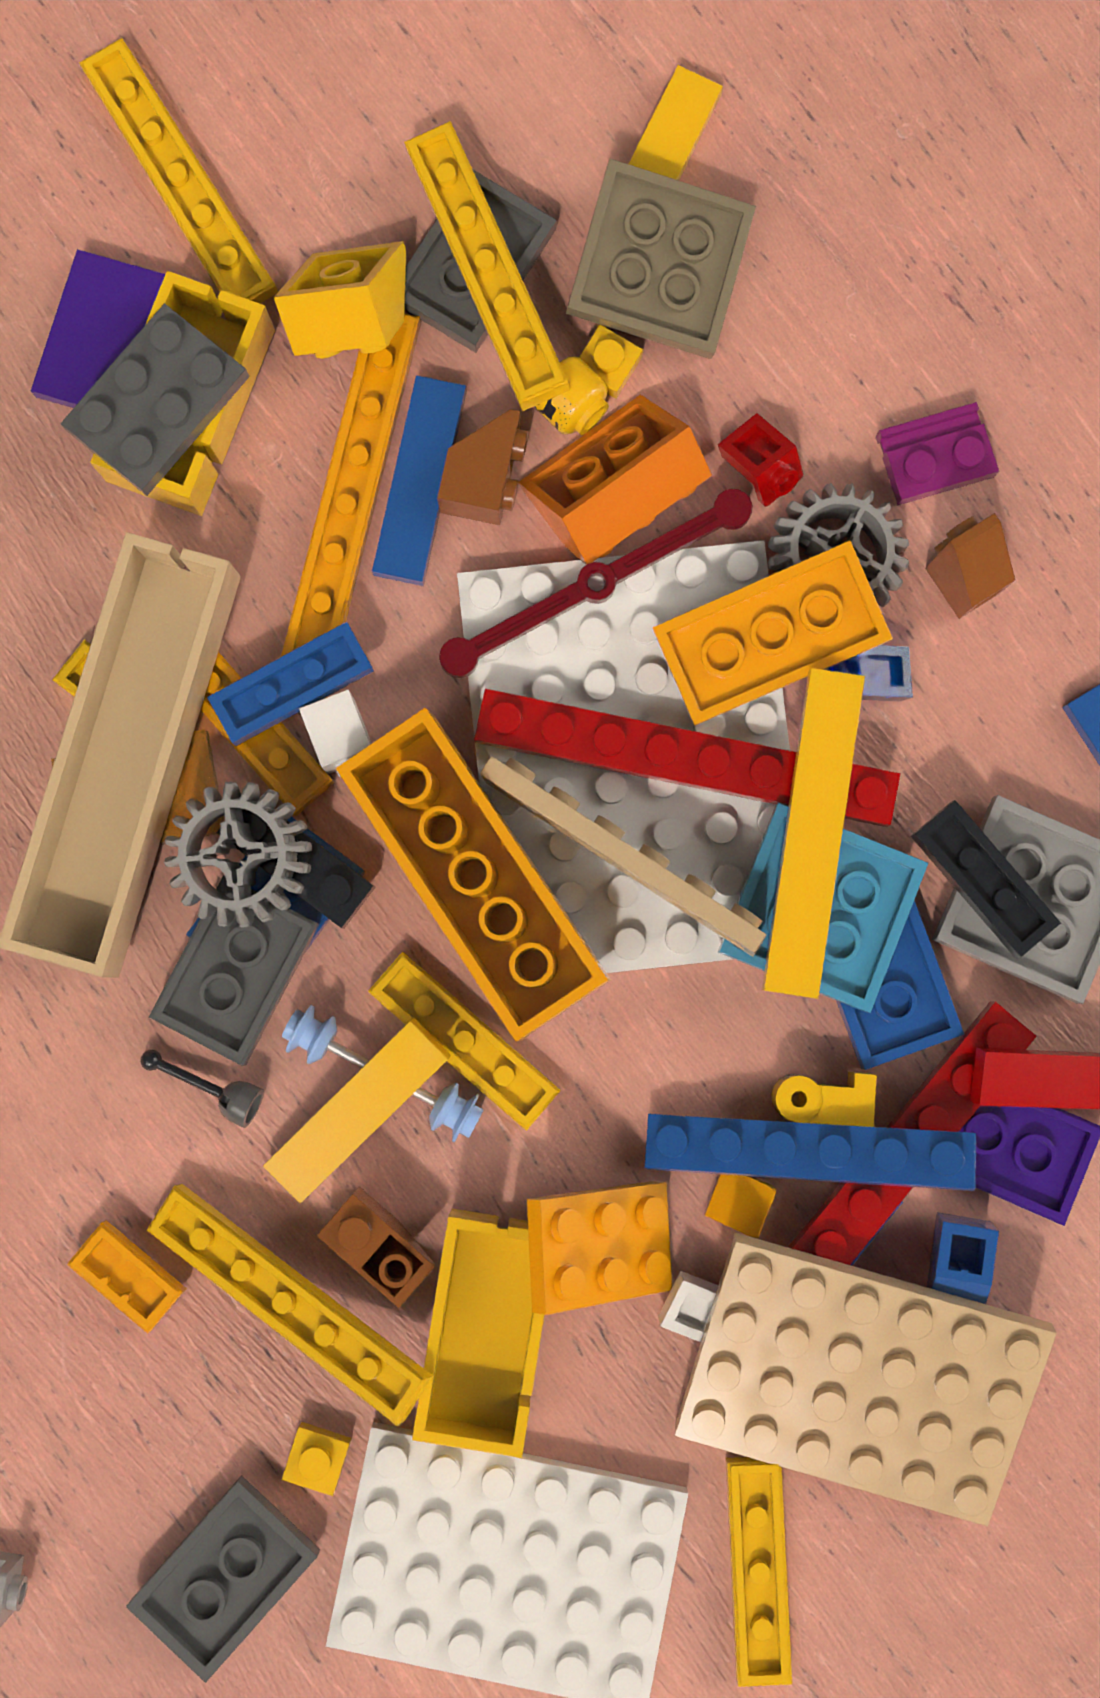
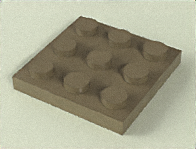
(660, 259)

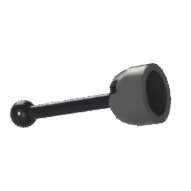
(237, 1101)

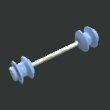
(318, 1038)

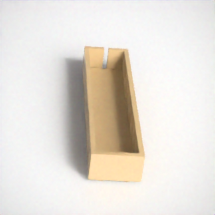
(120, 757)

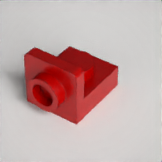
(763, 458)

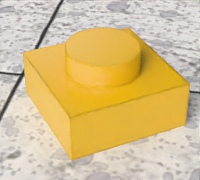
(611, 358)
(316, 1458)

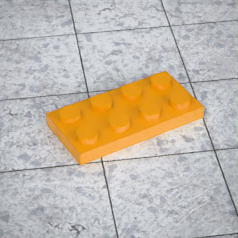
(772, 633)

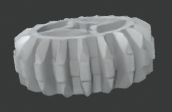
(858, 515)
(234, 830)

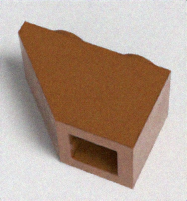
(480, 469)
(972, 564)
(377, 1247)

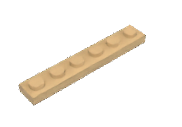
(643, 866)

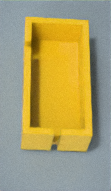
(245, 339)
(481, 1339)

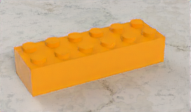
(473, 874)

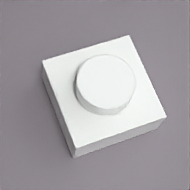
(688, 1306)

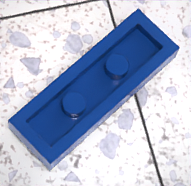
(290, 684)

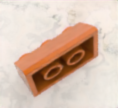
(617, 478)

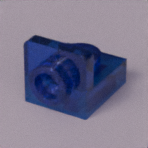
(885, 672)

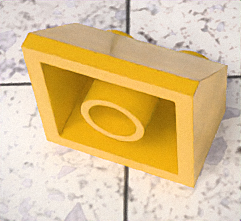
(345, 300)

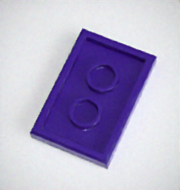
(94, 323)
(1032, 1156)

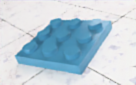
(867, 912)

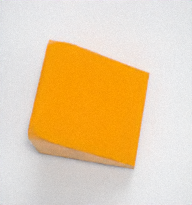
(741, 1203)

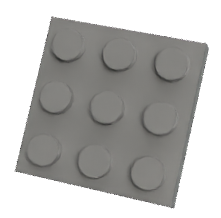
(1065, 874)

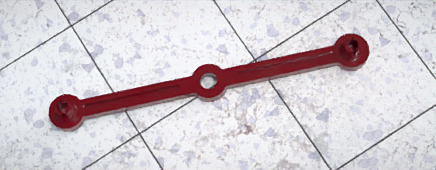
(461, 656)

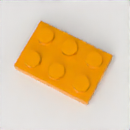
(598, 1246)

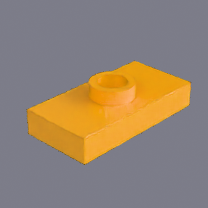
(126, 1276)

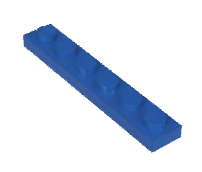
(812, 1151)

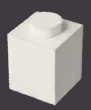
(335, 729)

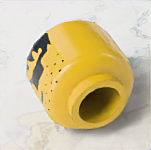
(582, 405)

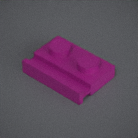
(937, 453)

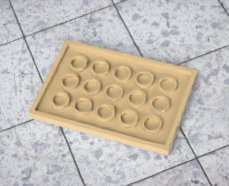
(863, 1379)

